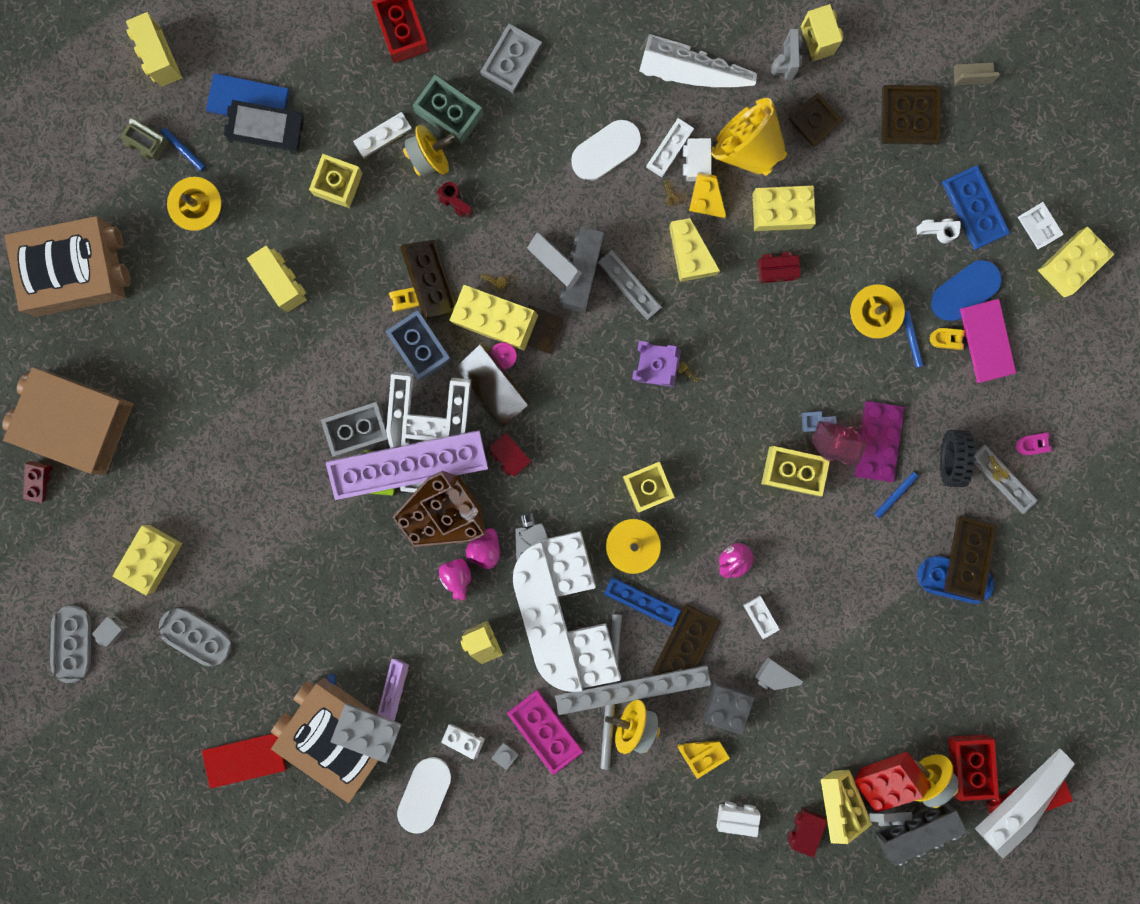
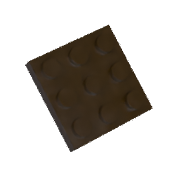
(911, 114)

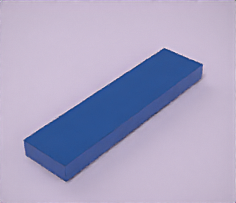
(642, 602)

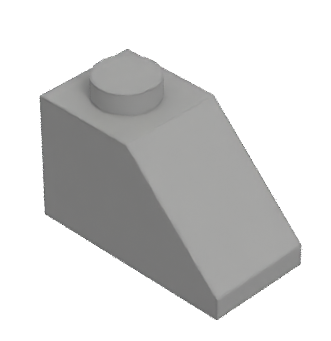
(775, 676)

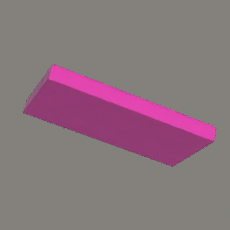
(988, 341)
(545, 732)

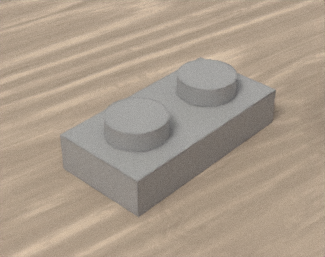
(896, 818)

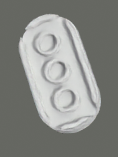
(606, 150)
(424, 795)

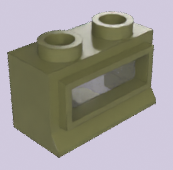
(144, 139)

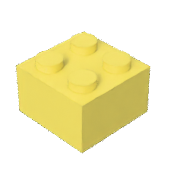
(821, 32)
(336, 181)
(648, 487)

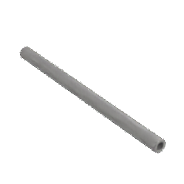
(609, 710)

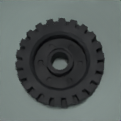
(957, 458)

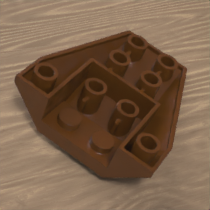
(440, 513)

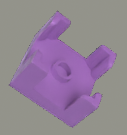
(657, 364)

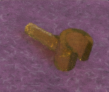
(669, 193)
(500, 283)
(682, 367)
(997, 471)

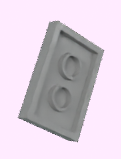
(511, 58)
(366, 733)

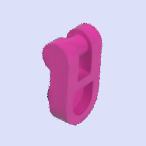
(1028, 444)

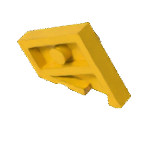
(707, 196)
(703, 756)

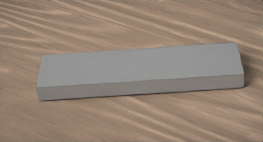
(554, 260)
(629, 285)
(1010, 487)

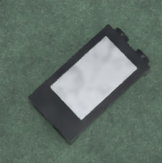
(264, 126)

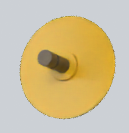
(633, 546)

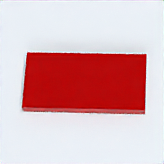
(242, 760)

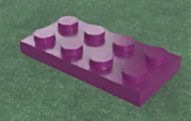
(882, 433)

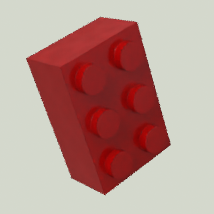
(400, 28)
(974, 766)
(892, 782)

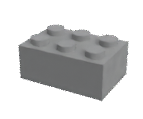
(355, 429)

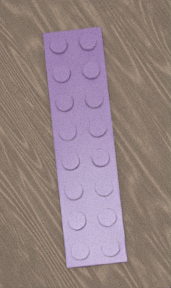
(406, 464)

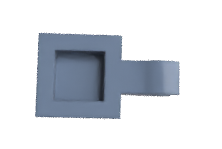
(811, 419)

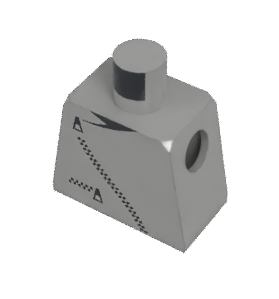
(528, 534)

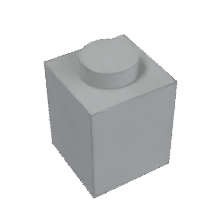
(109, 631)

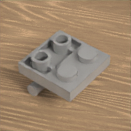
(791, 60)

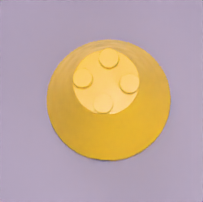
(752, 139)

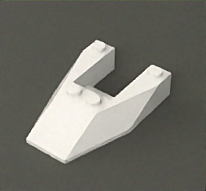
(410, 428)

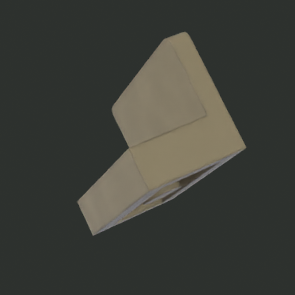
(975, 74)

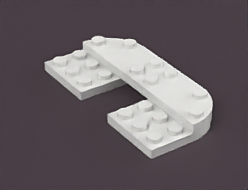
(562, 657)

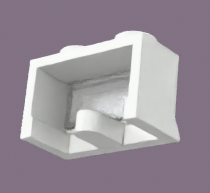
(1040, 225)

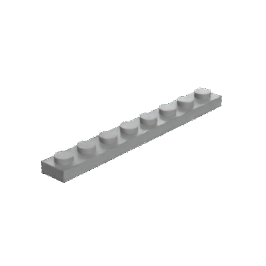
(633, 689)

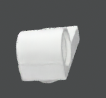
(938, 228)
(463, 741)

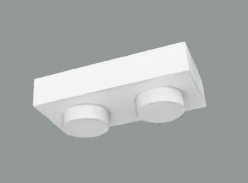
(761, 617)

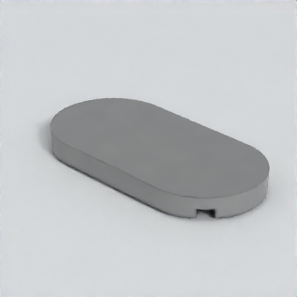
(195, 637)
(70, 644)

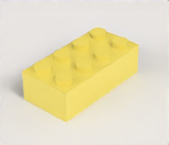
(494, 317)

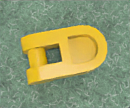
(410, 297)
(942, 338)

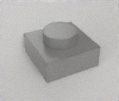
(505, 756)

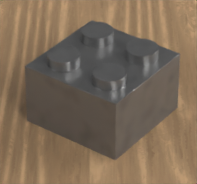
(728, 708)

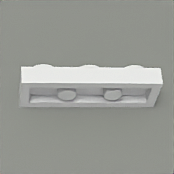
(382, 135)
(670, 147)

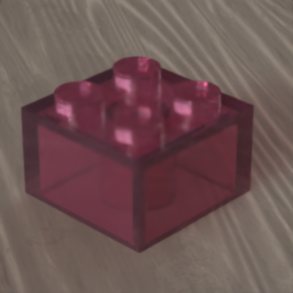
(839, 443)

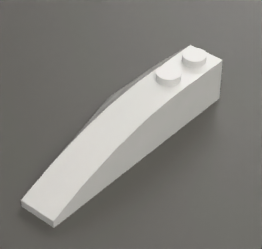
(677, 63)
(1024, 807)

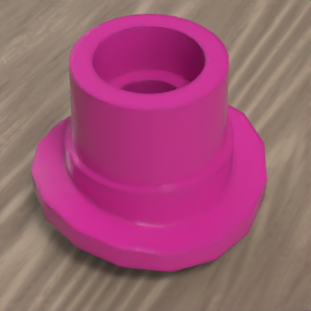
(504, 354)

